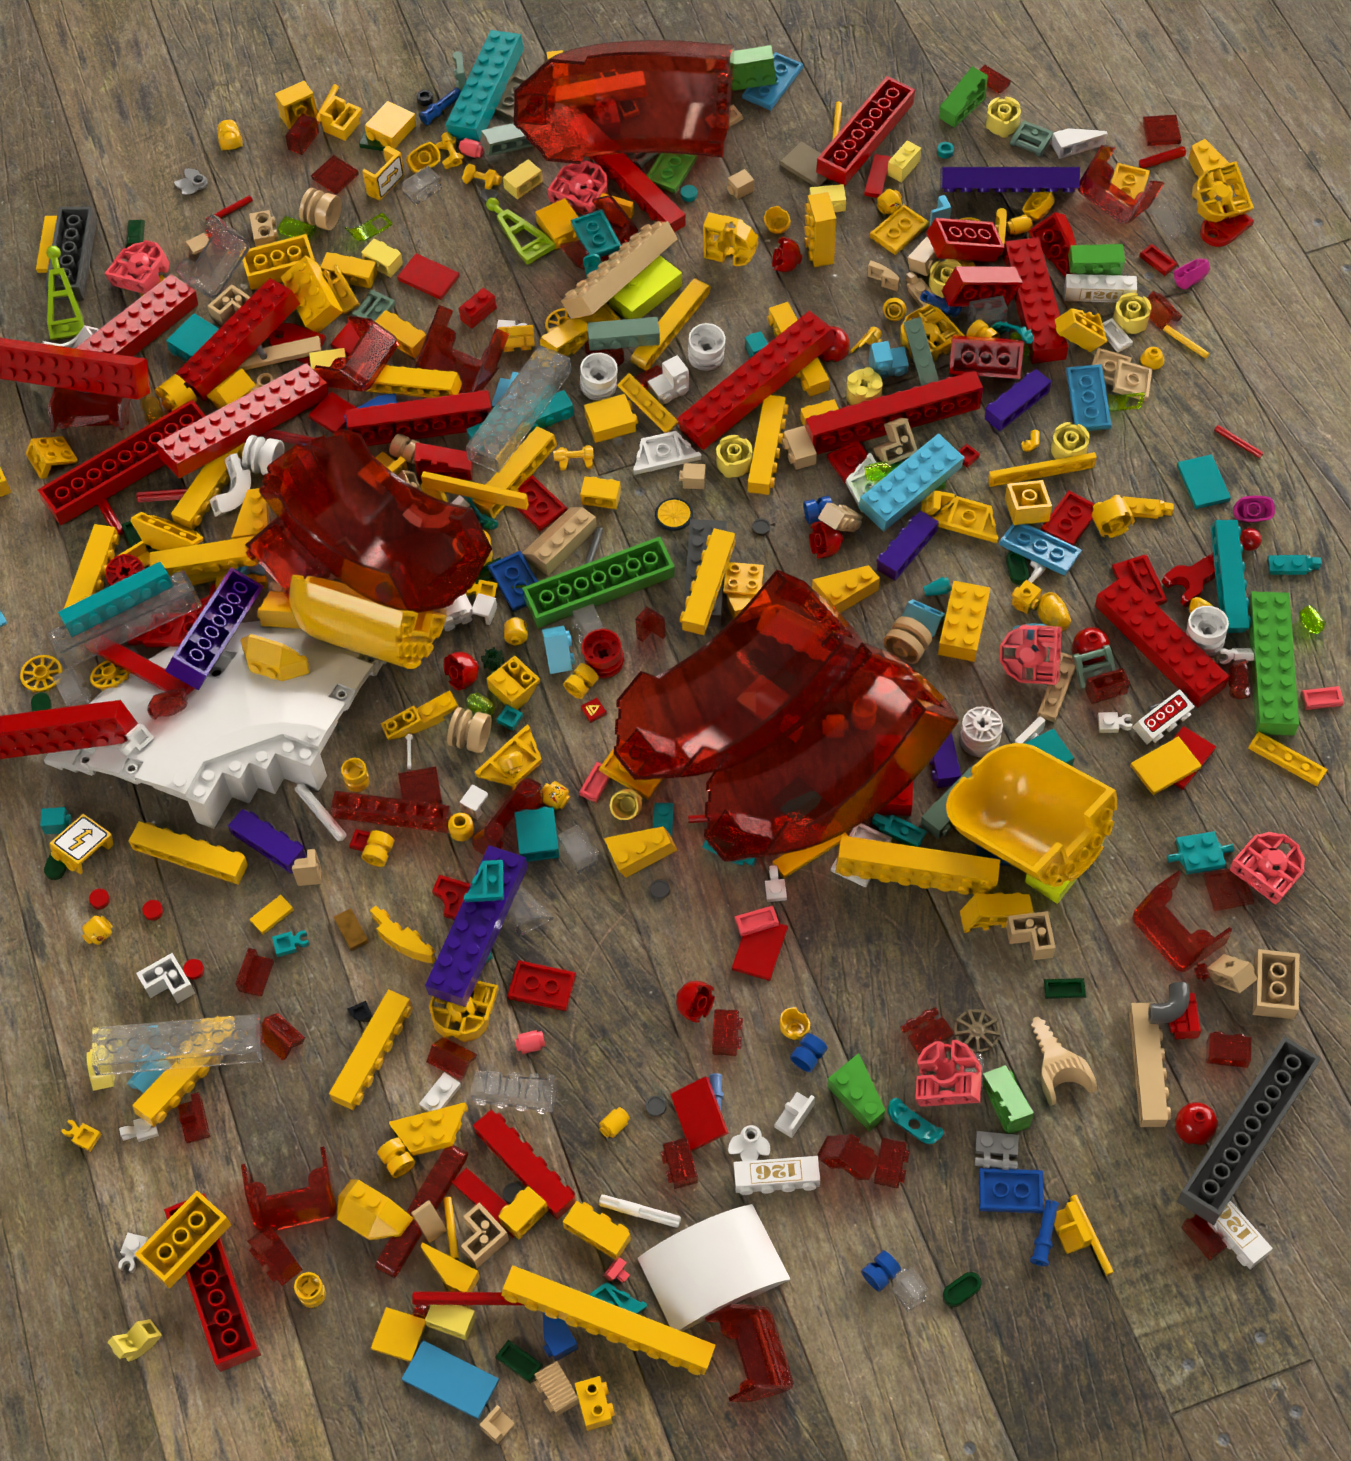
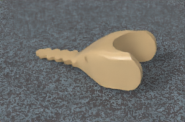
(1060, 1064)

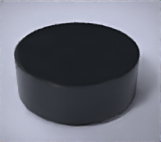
(424, 97)

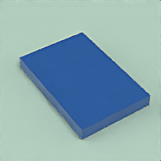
(509, 572)
(1011, 1190)

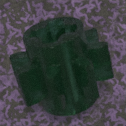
(492, 659)

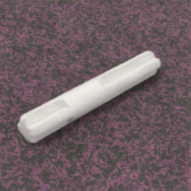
(322, 814)
(639, 1211)

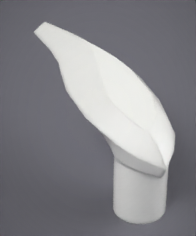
(1039, 569)

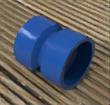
(813, 508)
(810, 1050)
(882, 1269)

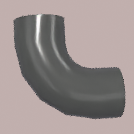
(1172, 1009)

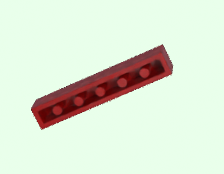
(523, 1163)

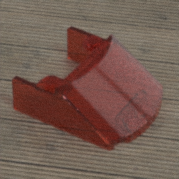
(441, 356)
(81, 408)

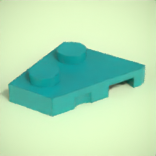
(618, 1298)

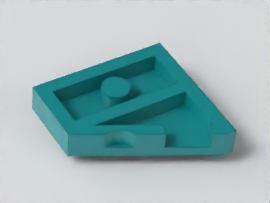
(488, 883)

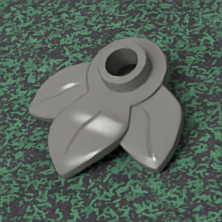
(193, 182)

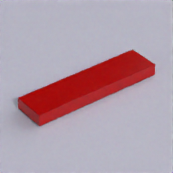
(478, 1192)

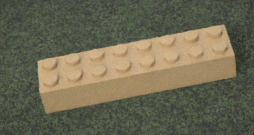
(618, 269)

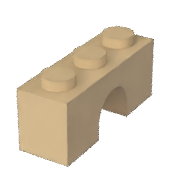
(840, 517)

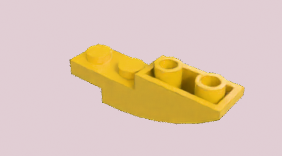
(418, 719)
(403, 941)

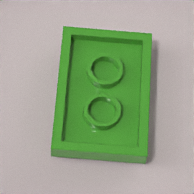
(671, 170)

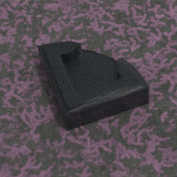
(360, 1012)

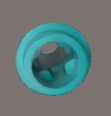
(938, 587)

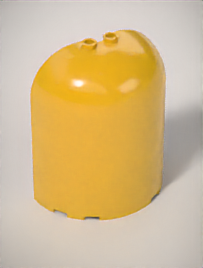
(351, 621)
(1034, 812)

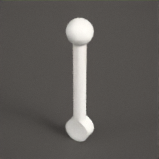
(409, 737)

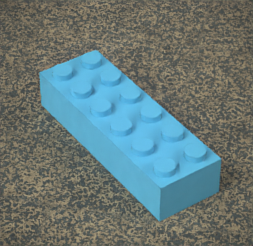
(910, 482)

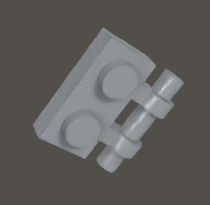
(999, 1145)

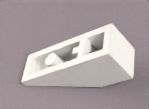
(1076, 141)

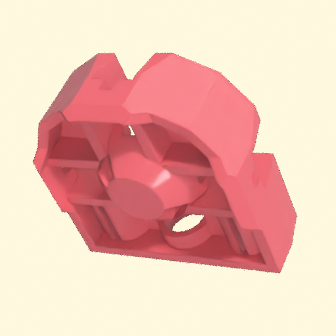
(570, 186)
(144, 277)
(1026, 657)
(1261, 856)
(966, 1084)

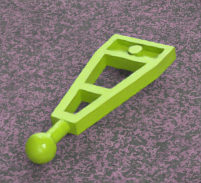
(534, 249)
(67, 327)

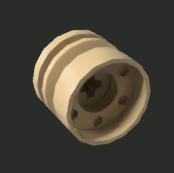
(320, 209)
(469, 729)

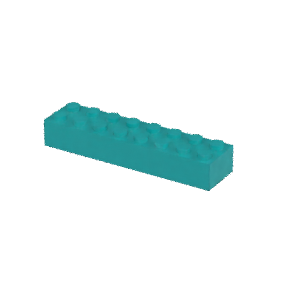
(485, 85)

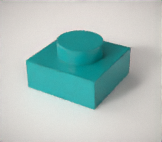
(509, 717)

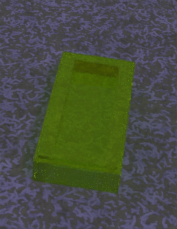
(295, 227)

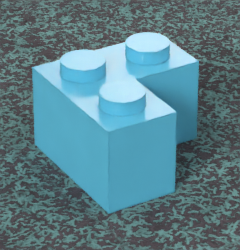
(888, 361)
(557, 649)

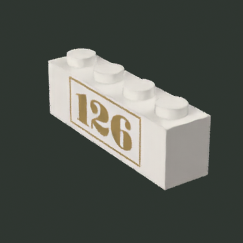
(1098, 287)
(776, 1174)
(1241, 1237)

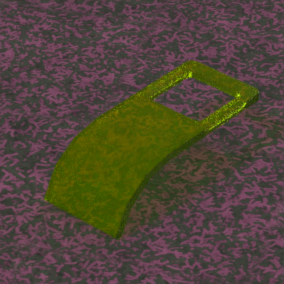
(367, 230)
(1119, 402)

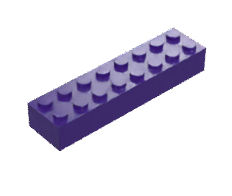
(1010, 178)
(214, 628)
(474, 935)

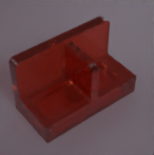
(194, 1119)

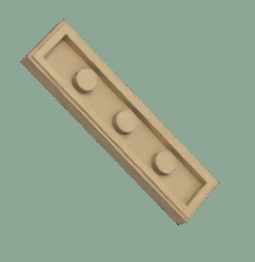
(1056, 693)

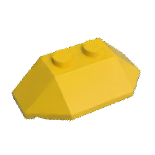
(163, 533)
(273, 658)
(370, 1212)

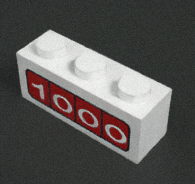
(1164, 717)

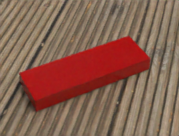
(877, 176)
(1146, 579)

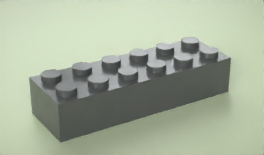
(75, 239)
(698, 536)

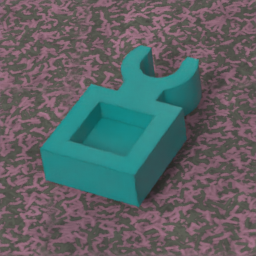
(287, 943)

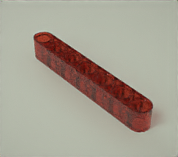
(433, 1189)

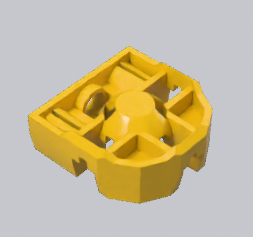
(1224, 177)
(741, 238)
(930, 317)
(471, 1026)

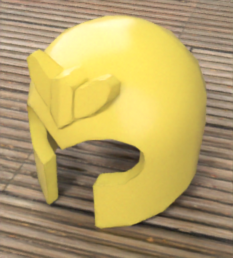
(626, 804)

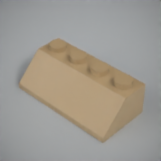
(560, 539)

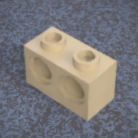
(262, 228)

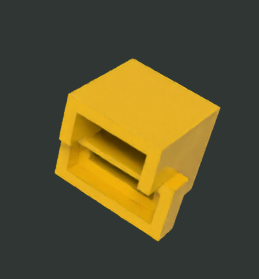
(340, 118)

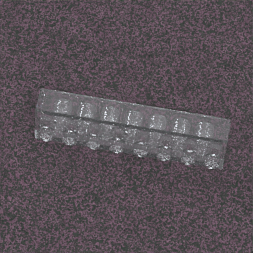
(518, 409)
(126, 625)
(177, 1044)

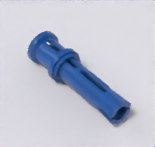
(435, 109)
(940, 303)
(1043, 1241)

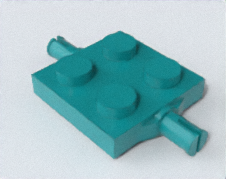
(1200, 852)

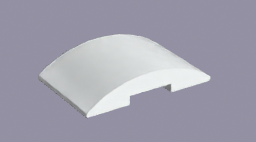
(712, 1266)

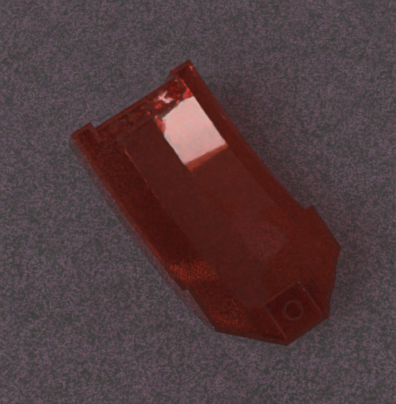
(629, 100)
(408, 544)
(737, 686)
(832, 765)

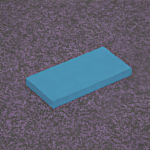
(767, 96)
(1088, 397)
(1040, 547)
(450, 1379)

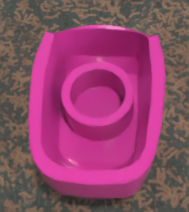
(1191, 273)
(1254, 509)

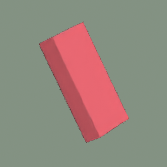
(1322, 698)
(594, 784)
(756, 920)

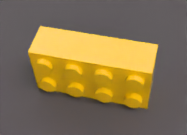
(820, 229)
(274, 259)
(317, 301)
(964, 621)
(183, 1239)

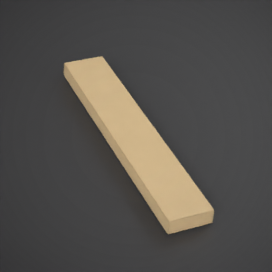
(283, 353)

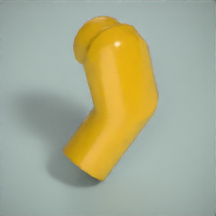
(1033, 443)

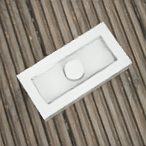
(440, 1093)

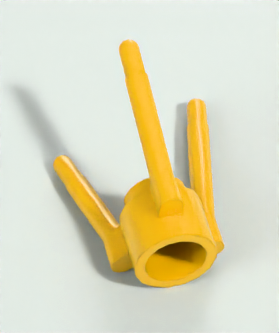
(872, 336)

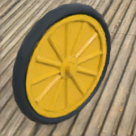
(673, 514)

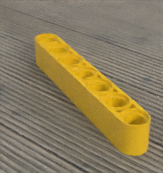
(672, 322)

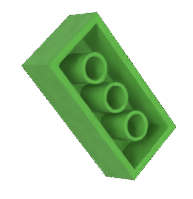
(753, 68)

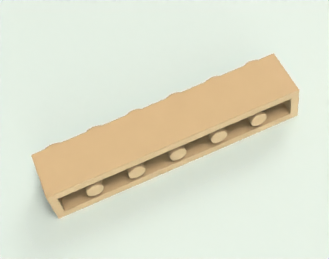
(1149, 1068)

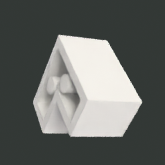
(672, 383)
(164, 975)

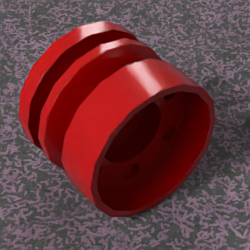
(120, 565)
(603, 652)

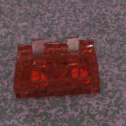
(935, 1030)

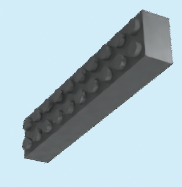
(1248, 1130)

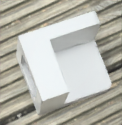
(485, 607)
(472, 801)

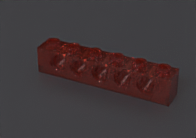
(391, 811)

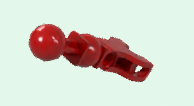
(1202, 572)

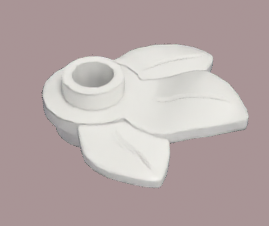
(749, 1148)

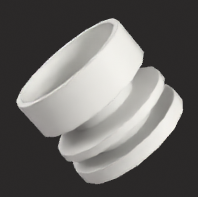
(706, 346)
(598, 376)
(260, 453)
(1208, 628)
(979, 740)

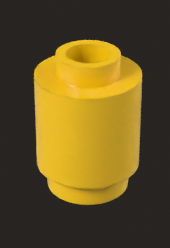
(1019, 225)
(614, 1122)

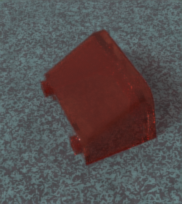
(283, 555)
(523, 795)

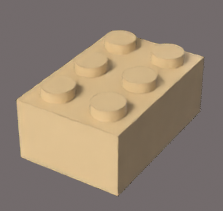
(1276, 984)

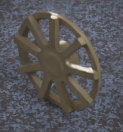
(977, 1029)

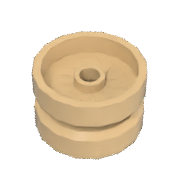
(907, 639)

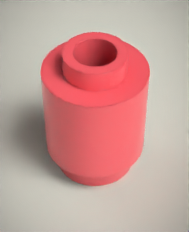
(471, 148)
(530, 1042)

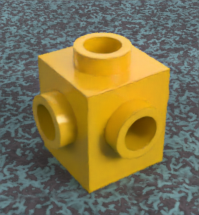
(1026, 597)

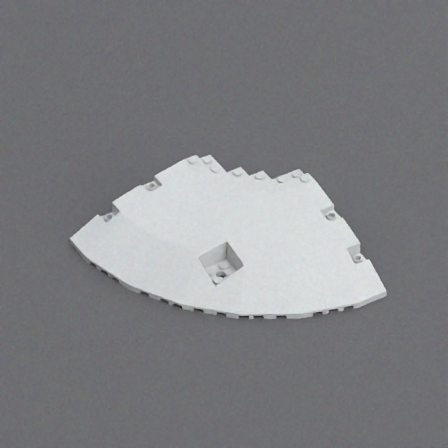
(236, 728)

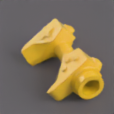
(449, 143)
(491, 176)
(563, 456)

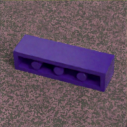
(1017, 399)
(907, 545)
(945, 764)
(266, 840)

